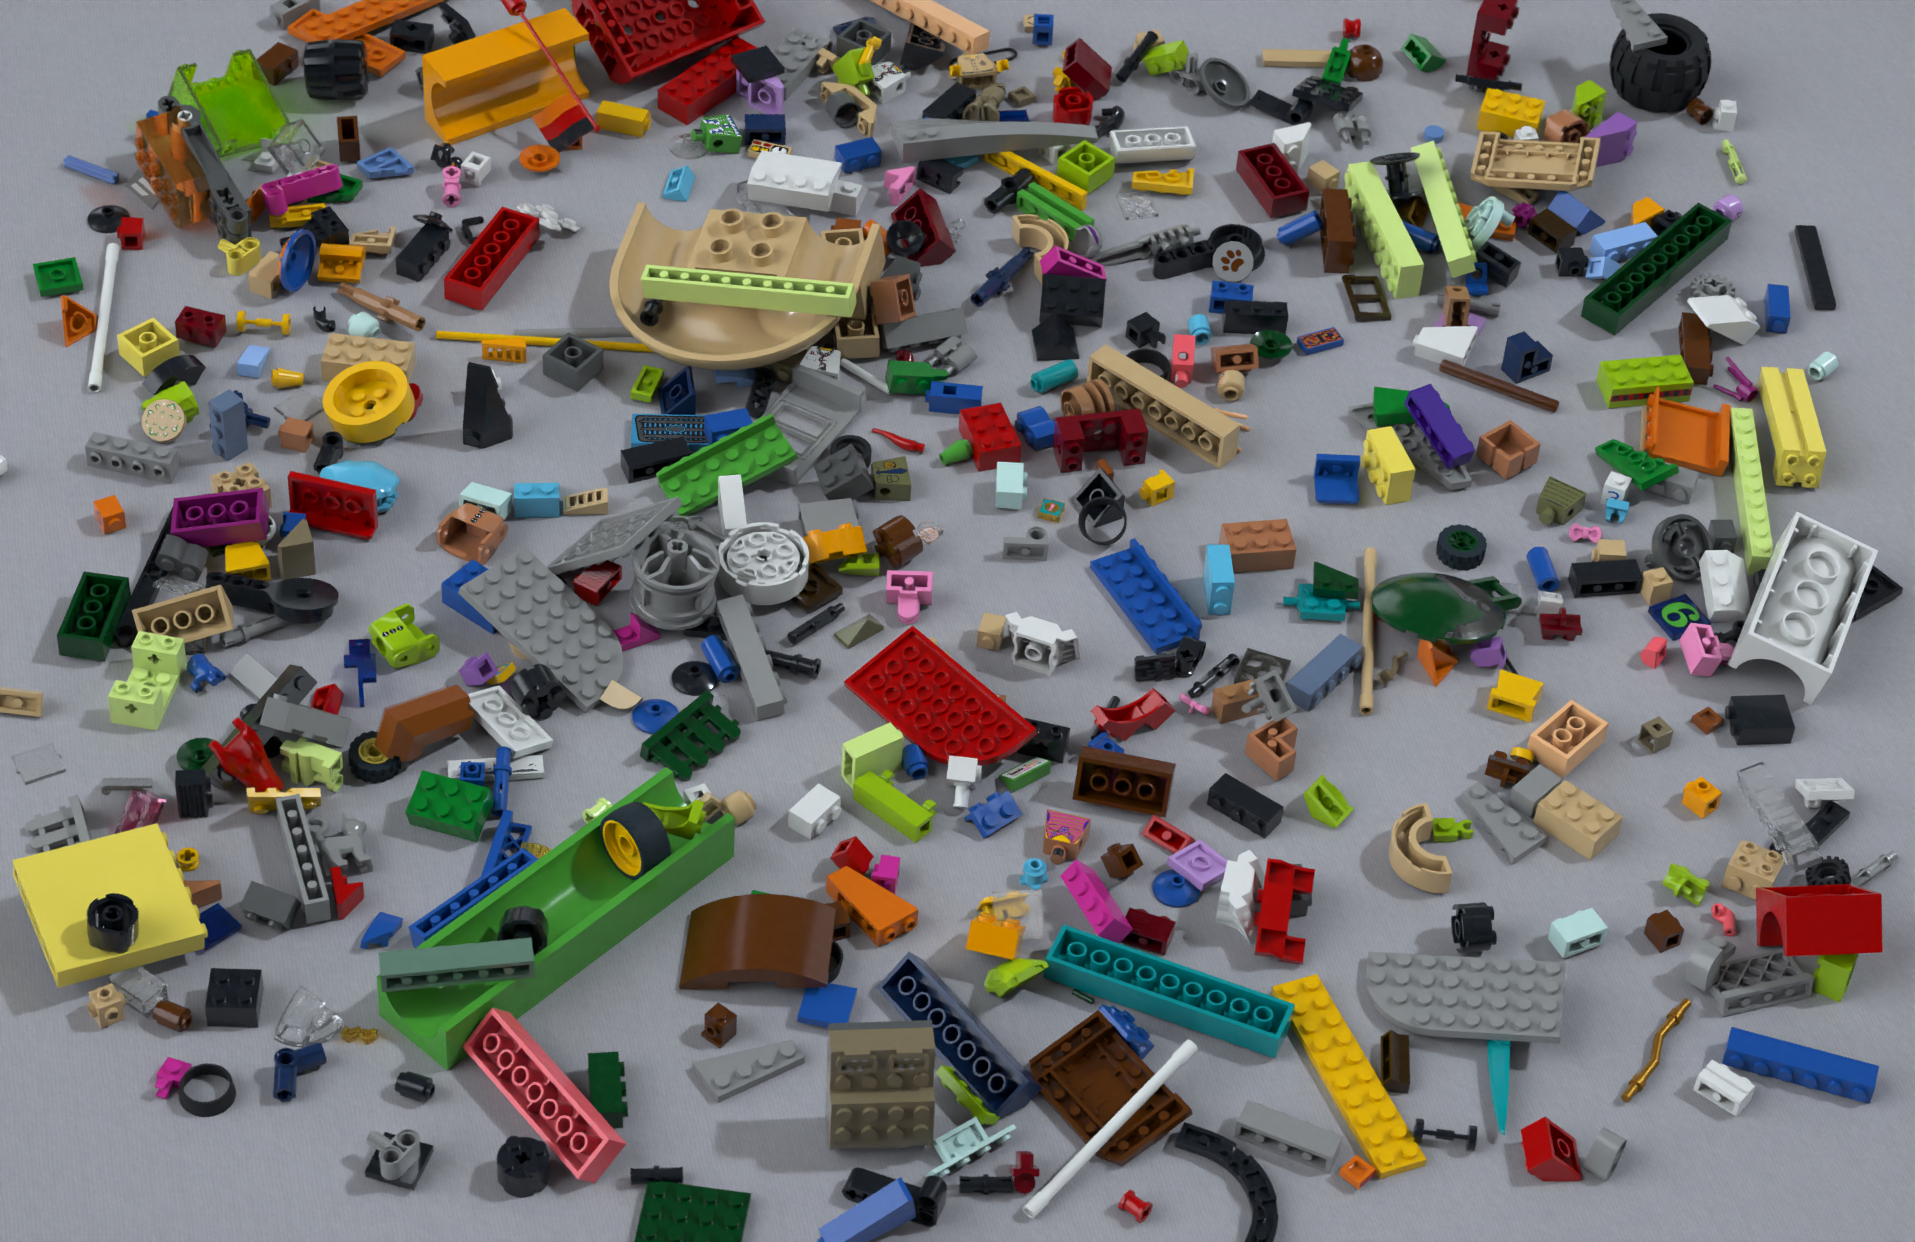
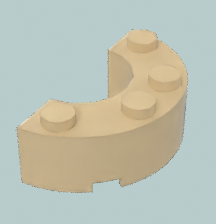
(1039, 234)
(1411, 861)

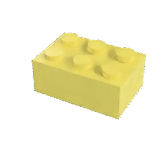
(1388, 465)

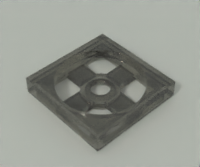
(1266, 659)

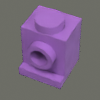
(1489, 653)
(478, 670)

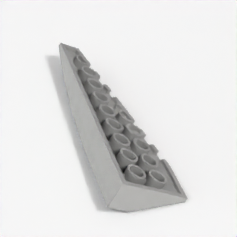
(957, 138)

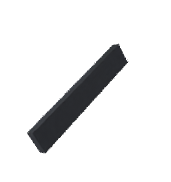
(1815, 267)

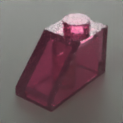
(141, 810)

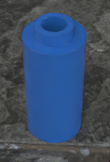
(1300, 228)
(1422, 239)
(1543, 569)
(720, 658)

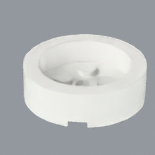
(759, 580)

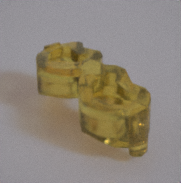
(365, 1035)

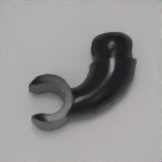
(321, 321)

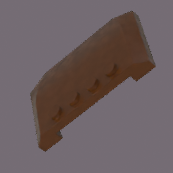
(1092, 1077)

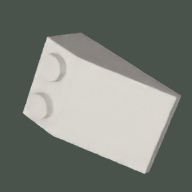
(1726, 316)

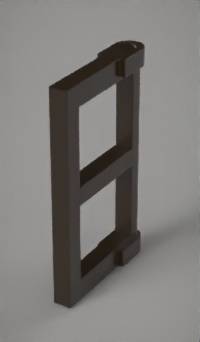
(1354, 298)

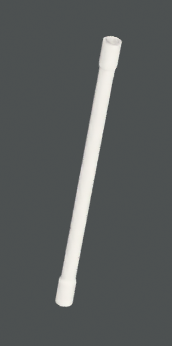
(95, 376)
(1042, 1198)

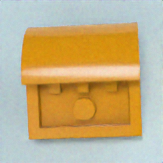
(341, 263)

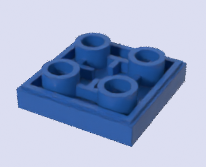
(827, 1005)

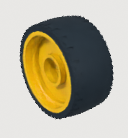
(634, 839)

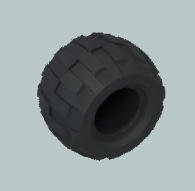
(1662, 75)

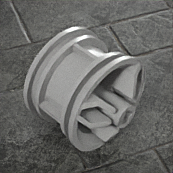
(674, 579)

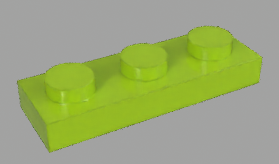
(965, 1097)

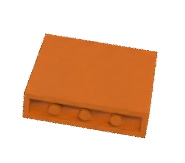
(1688, 435)

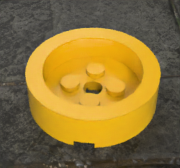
(358, 387)

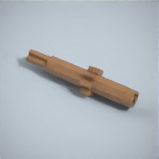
(386, 308)

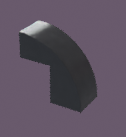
(178, 368)

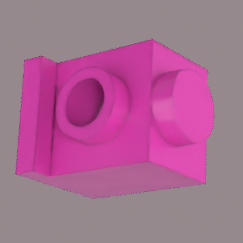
(887, 872)

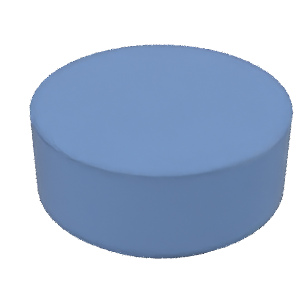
(1434, 133)

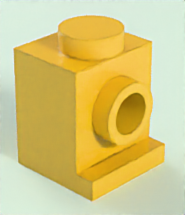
(1157, 488)

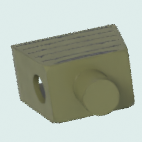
(1559, 502)

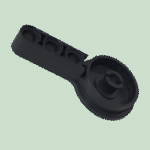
(1200, 254)
(292, 599)

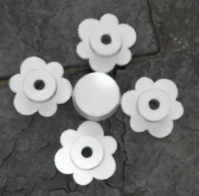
(549, 216)

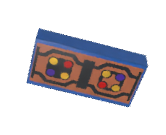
(1320, 341)

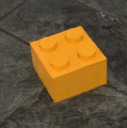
(995, 936)

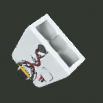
(888, 81)
(823, 360)

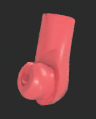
(1725, 917)

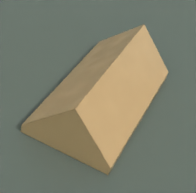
(188, 616)

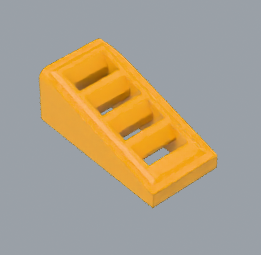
(515, 353)

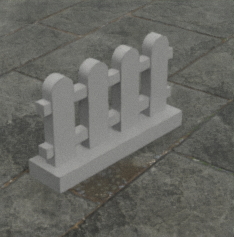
(63, 817)

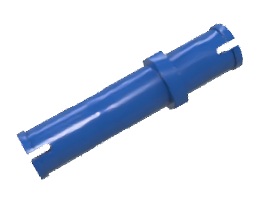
(502, 772)

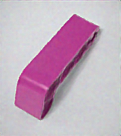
(300, 187)

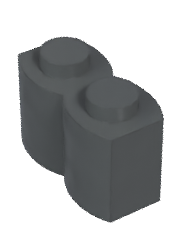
(182, 557)

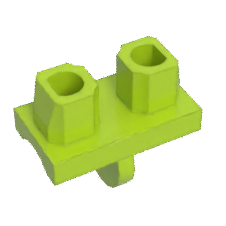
(1686, 884)

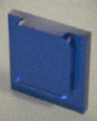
(218, 924)

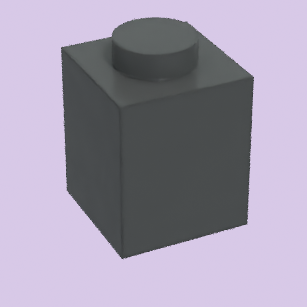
(1722, 535)

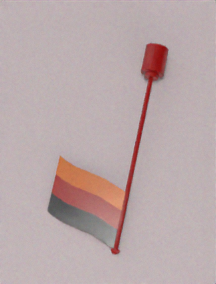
(565, 117)

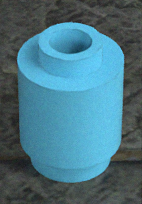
(1200, 328)

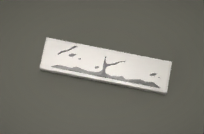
(522, 767)

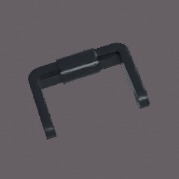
(466, 230)

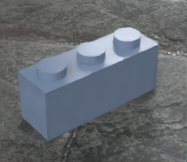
(228, 425)

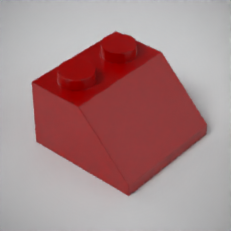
(1550, 1152)

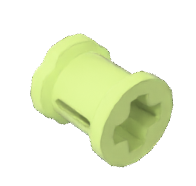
(600, 807)

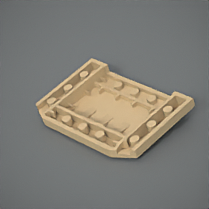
(1535, 163)

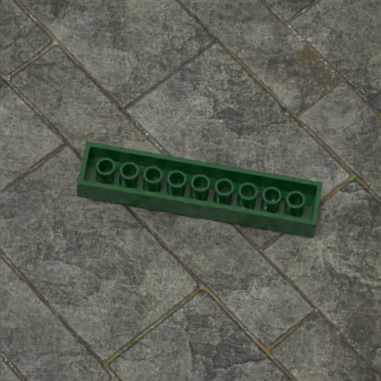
(1656, 268)

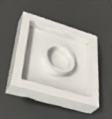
(1824, 789)

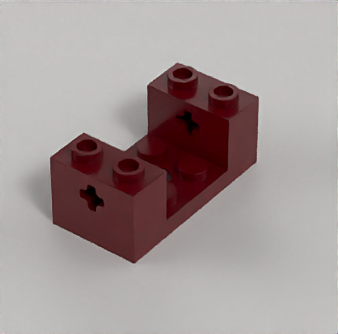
(1486, 57)
(1120, 431)

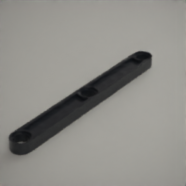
(144, 592)

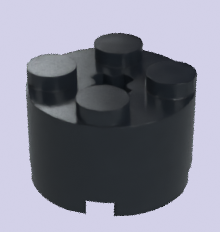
(537, 691)
(112, 923)
(525, 923)
(1473, 927)
(523, 1166)

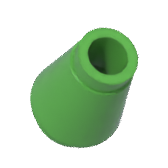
(956, 452)

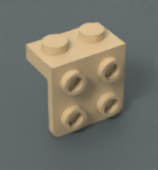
(1752, 868)

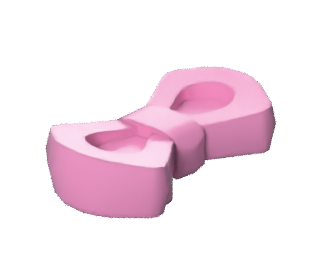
(1577, 532)
(1194, 705)

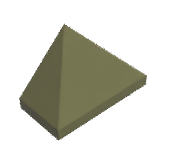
(859, 631)

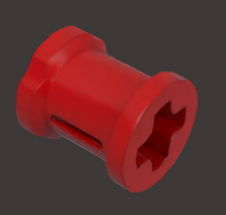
(1135, 1206)

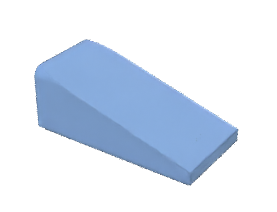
(252, 361)

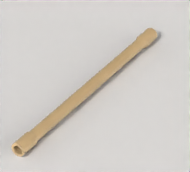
(1366, 696)

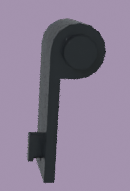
(1292, 114)

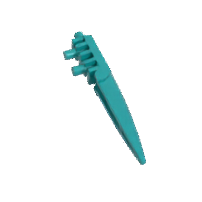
(1499, 1078)

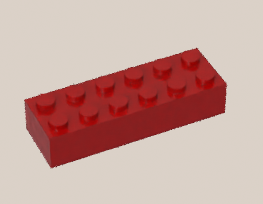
(702, 84)
(491, 258)

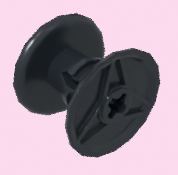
(1398, 175)

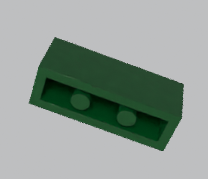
(606, 1086)

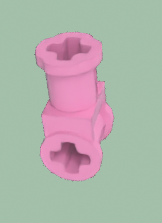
(451, 186)

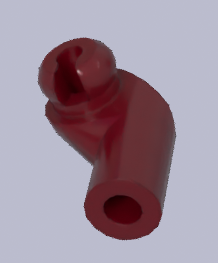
(904, 356)

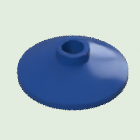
(653, 714)
(1174, 890)

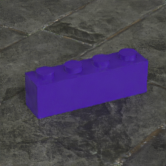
(1439, 426)

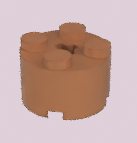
(1565, 127)

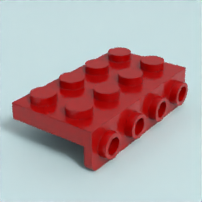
(334, 505)

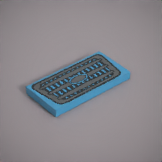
(662, 427)

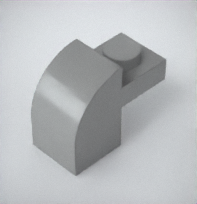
(1706, 961)

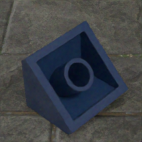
(678, 394)

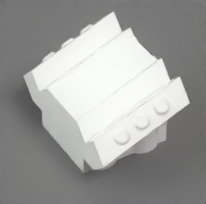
(1040, 643)
(1239, 895)

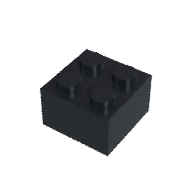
(234, 997)

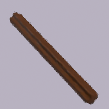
(1499, 386)

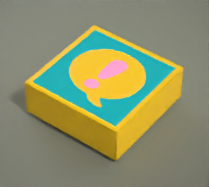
(503, 674)

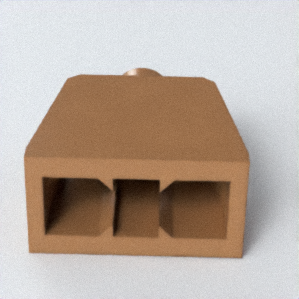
(1456, 302)

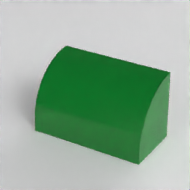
(1423, 53)

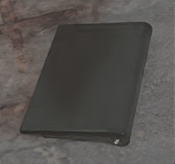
(109, 784)

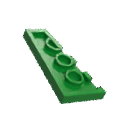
(1636, 465)

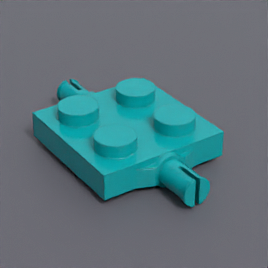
(1319, 606)

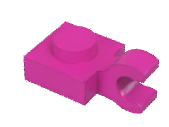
(170, 1075)

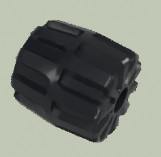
(336, 69)

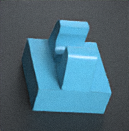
(1616, 507)

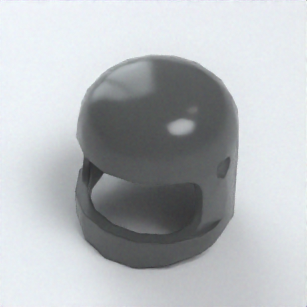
(840, 104)

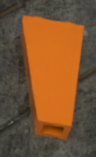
(870, 906)

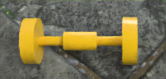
(260, 322)

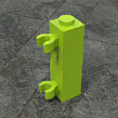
(892, 806)

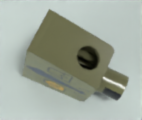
(891, 479)

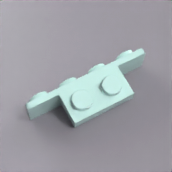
(963, 1142)

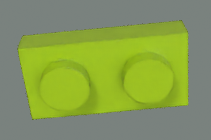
(647, 383)

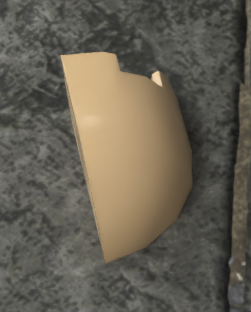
(620, 697)

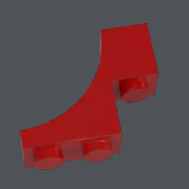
(1123, 721)

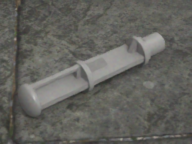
(1865, 874)

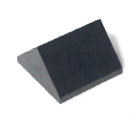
(1054, 340)
(1097, 486)

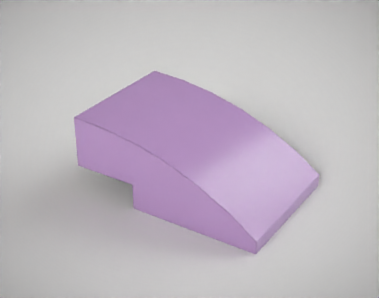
(762, 95)

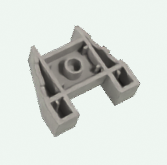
(305, 721)

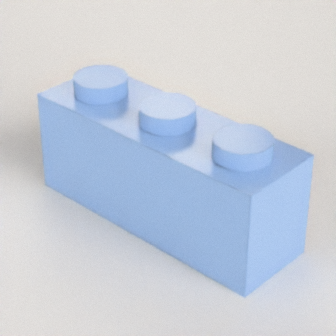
(1622, 242)

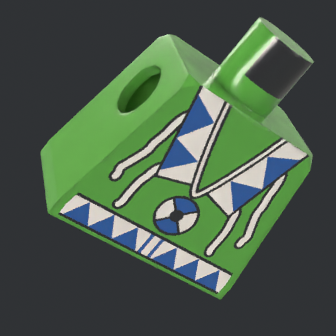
(718, 134)

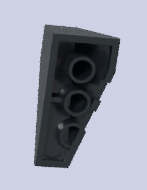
(484, 410)

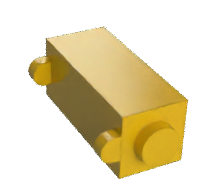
(623, 118)

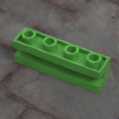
(1047, 205)

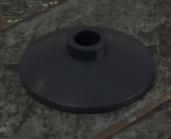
(106, 218)
(434, 219)
(694, 678)

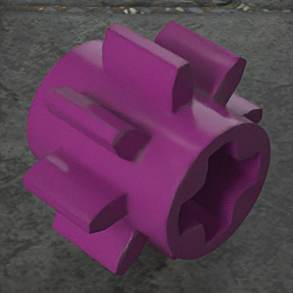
(1523, 214)

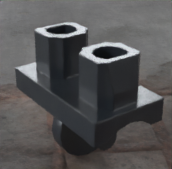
(1154, 667)

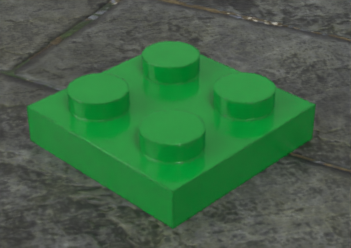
(58, 277)

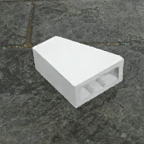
(1445, 343)
(731, 503)

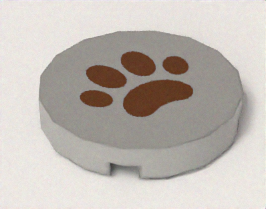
(1233, 261)

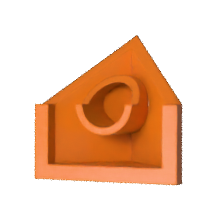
(77, 320)

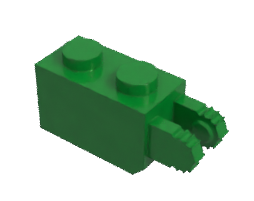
(912, 377)

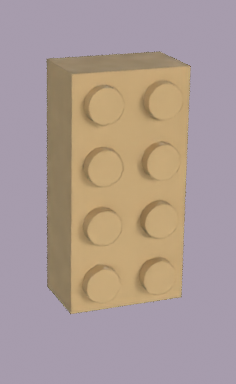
(348, 350)

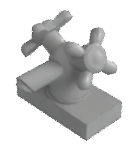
(1272, 695)

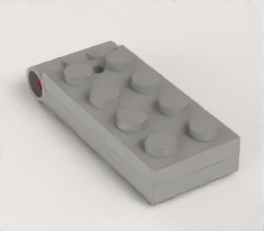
(799, 57)

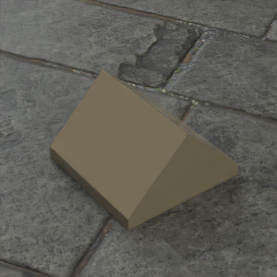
(297, 553)

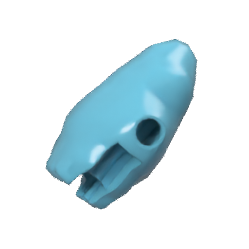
(368, 475)

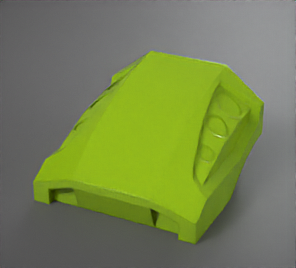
(181, 395)
(1011, 974)

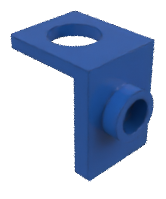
(1478, 286)

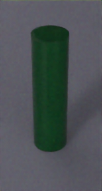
(1083, 996)

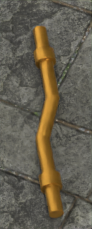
(1638, 1081)

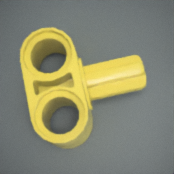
(242, 255)

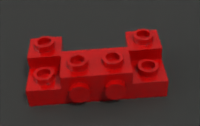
(1273, 919)

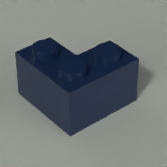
(1525, 358)

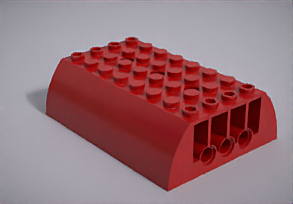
(655, 42)

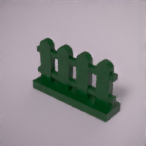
(688, 721)

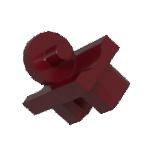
(1560, 624)
(1024, 1172)

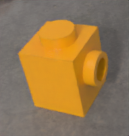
(1701, 797)

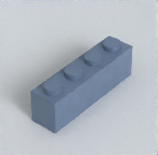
(1324, 672)

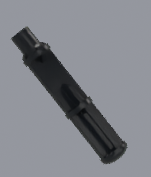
(815, 623)
(1214, 675)

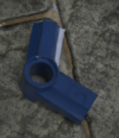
(290, 1063)

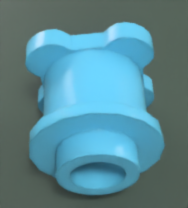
(1035, 873)

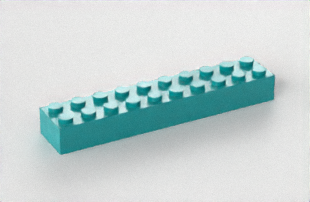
(1169, 991)

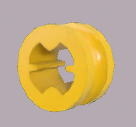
(191, 865)

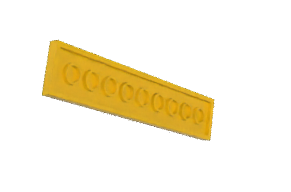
(1350, 1078)

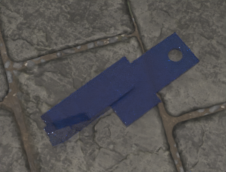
(360, 658)

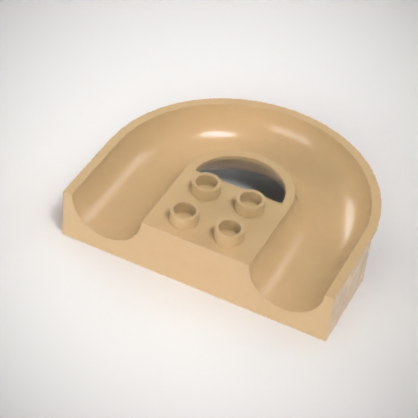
(737, 243)

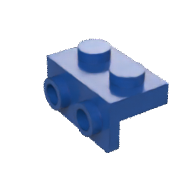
(994, 814)

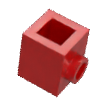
(131, 233)
(852, 854)

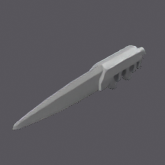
(1148, 245)

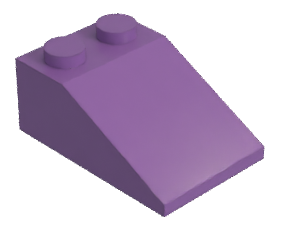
(1616, 138)

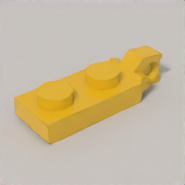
(295, 216)

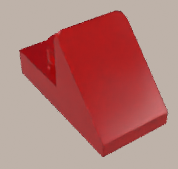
(345, 895)

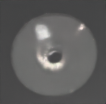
(683, 146)

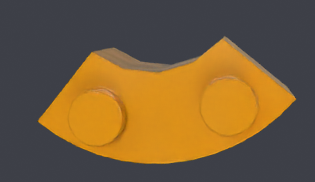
(835, 544)

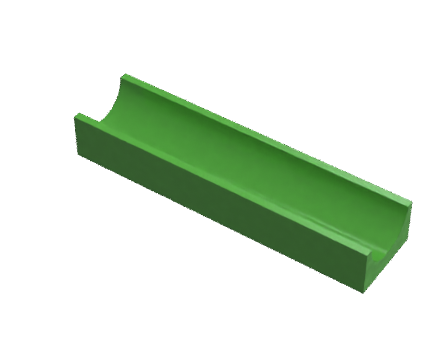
(587, 914)

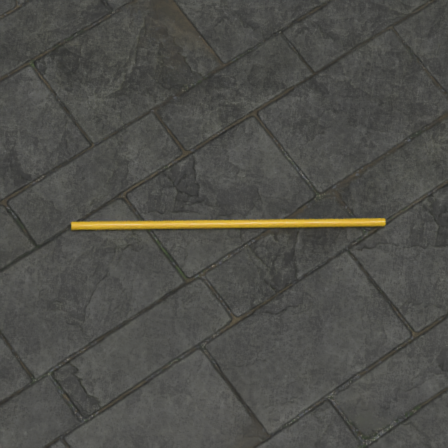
(542, 341)

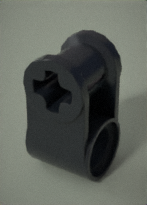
(1188, 656)

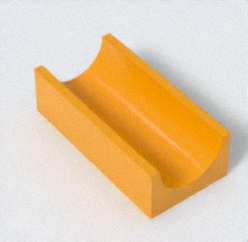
(500, 76)

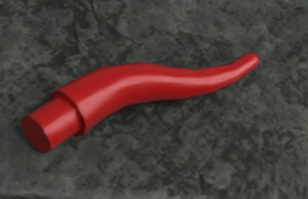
(904, 443)

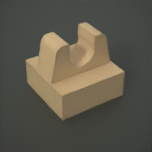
(825, 61)

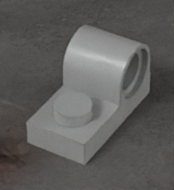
(1029, 548)

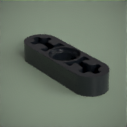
(766, 388)

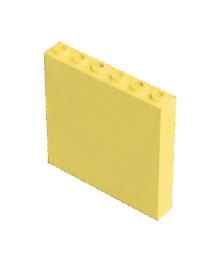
(133, 863)

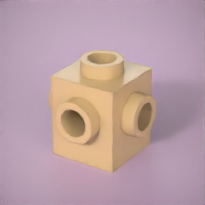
(106, 1005)

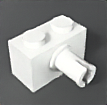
(963, 775)

